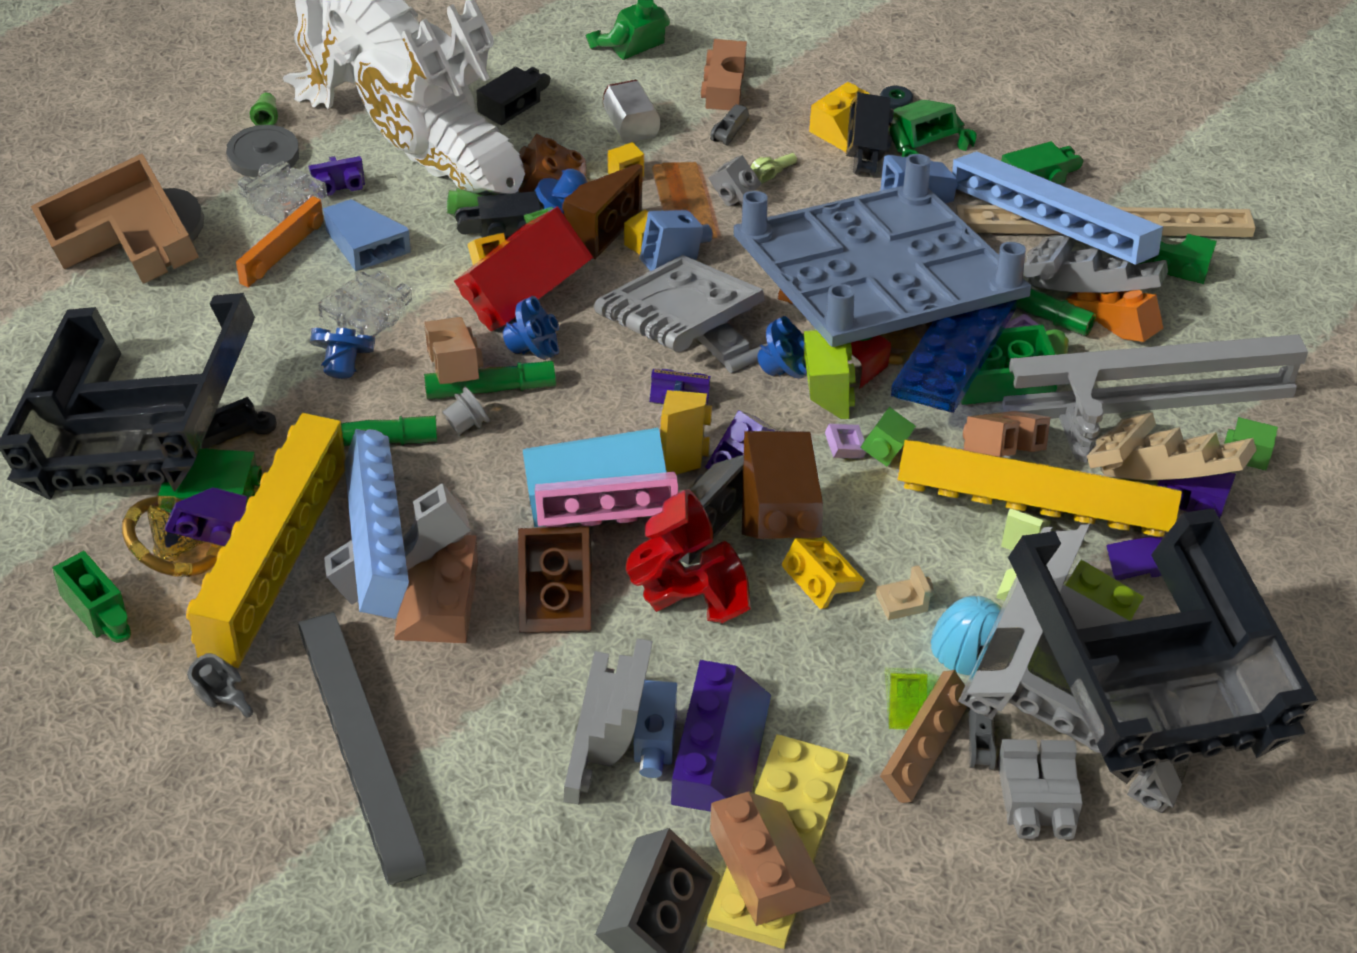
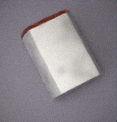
(631, 111)

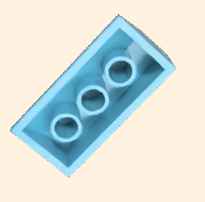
(593, 459)

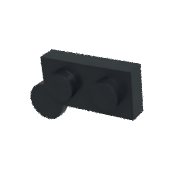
(237, 419)

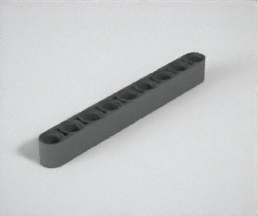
(362, 750)

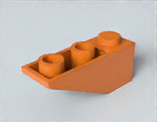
(1125, 313)

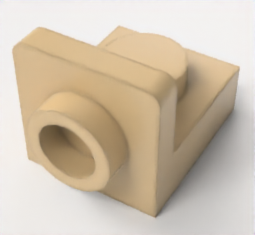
(906, 596)

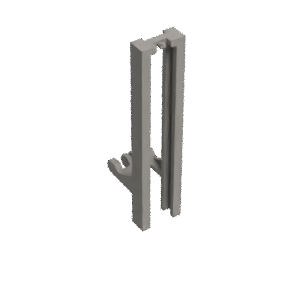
(1084, 406)

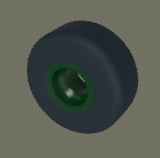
(899, 96)

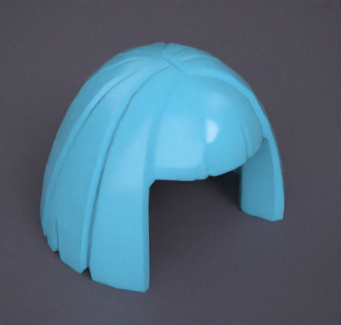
(963, 631)

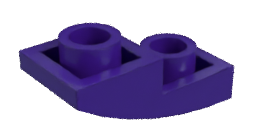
(1133, 557)

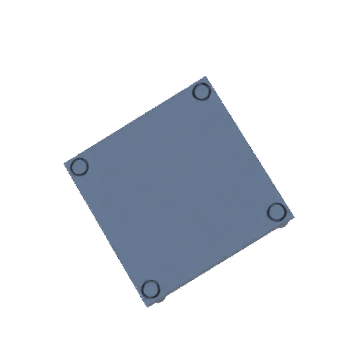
(880, 259)

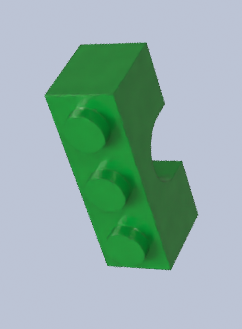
(1187, 259)

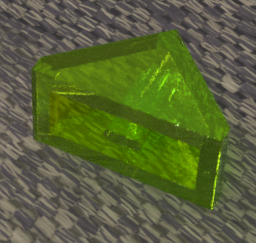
(904, 695)

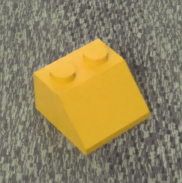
(831, 115)
(683, 430)

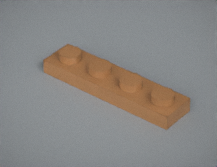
(925, 738)

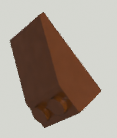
(603, 206)
(780, 486)
(555, 579)

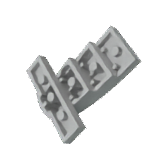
(1056, 268)
(606, 716)

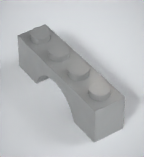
(436, 524)

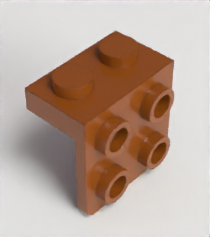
(546, 160)

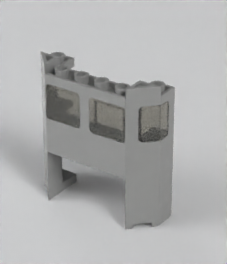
(1022, 670)

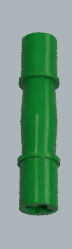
(1059, 312)
(495, 380)
(401, 430)

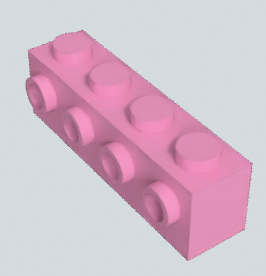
(603, 499)

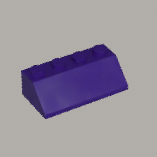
(719, 737)

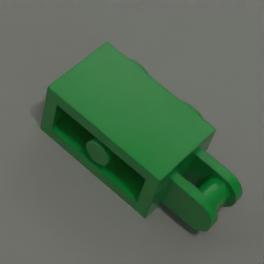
(1045, 161)
(92, 597)

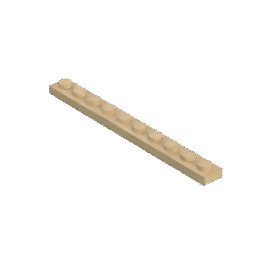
(1174, 221)

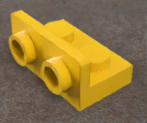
(820, 570)

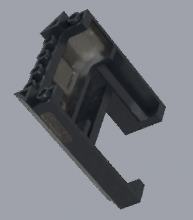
(102, 433)

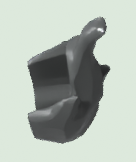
(214, 682)

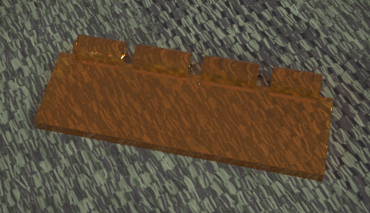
(682, 189)

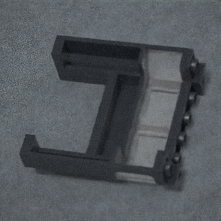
(1180, 679)

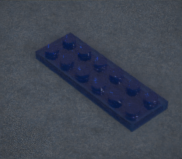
(951, 357)

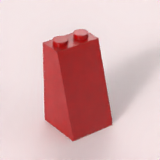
(523, 267)

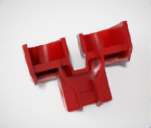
(657, 565)

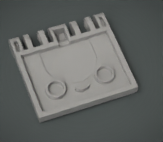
(678, 302)

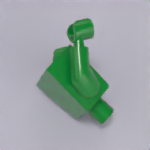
(634, 30)
(927, 122)

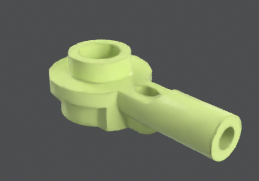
(767, 168)

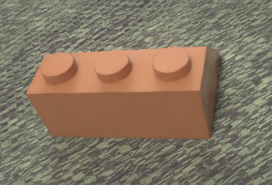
(440, 595)
(765, 857)

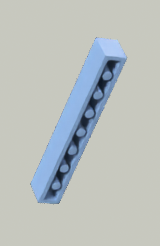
(1058, 207)
(375, 525)

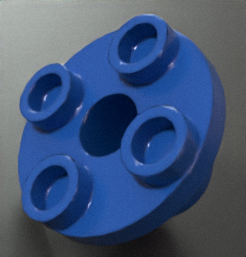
(553, 191)
(532, 331)
(341, 350)
(783, 350)

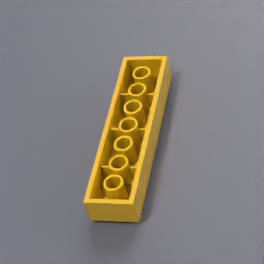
(1040, 486)
(267, 540)

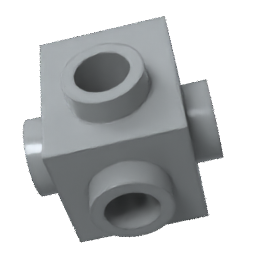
(734, 180)

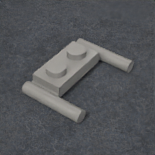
(729, 347)

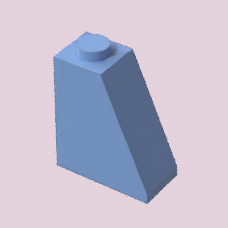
(941, 179)
(365, 234)

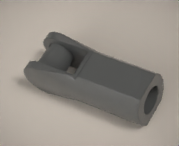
(732, 122)
(981, 736)

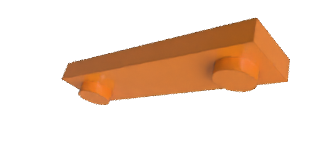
(280, 241)

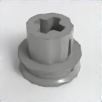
(465, 412)

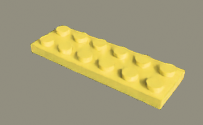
(807, 784)

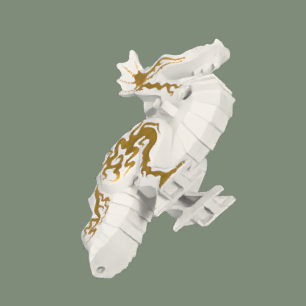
(410, 83)

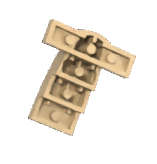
(1134, 454)

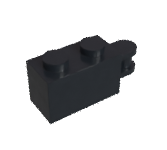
(511, 94)
(868, 131)
(497, 214)

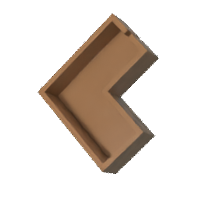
(116, 208)

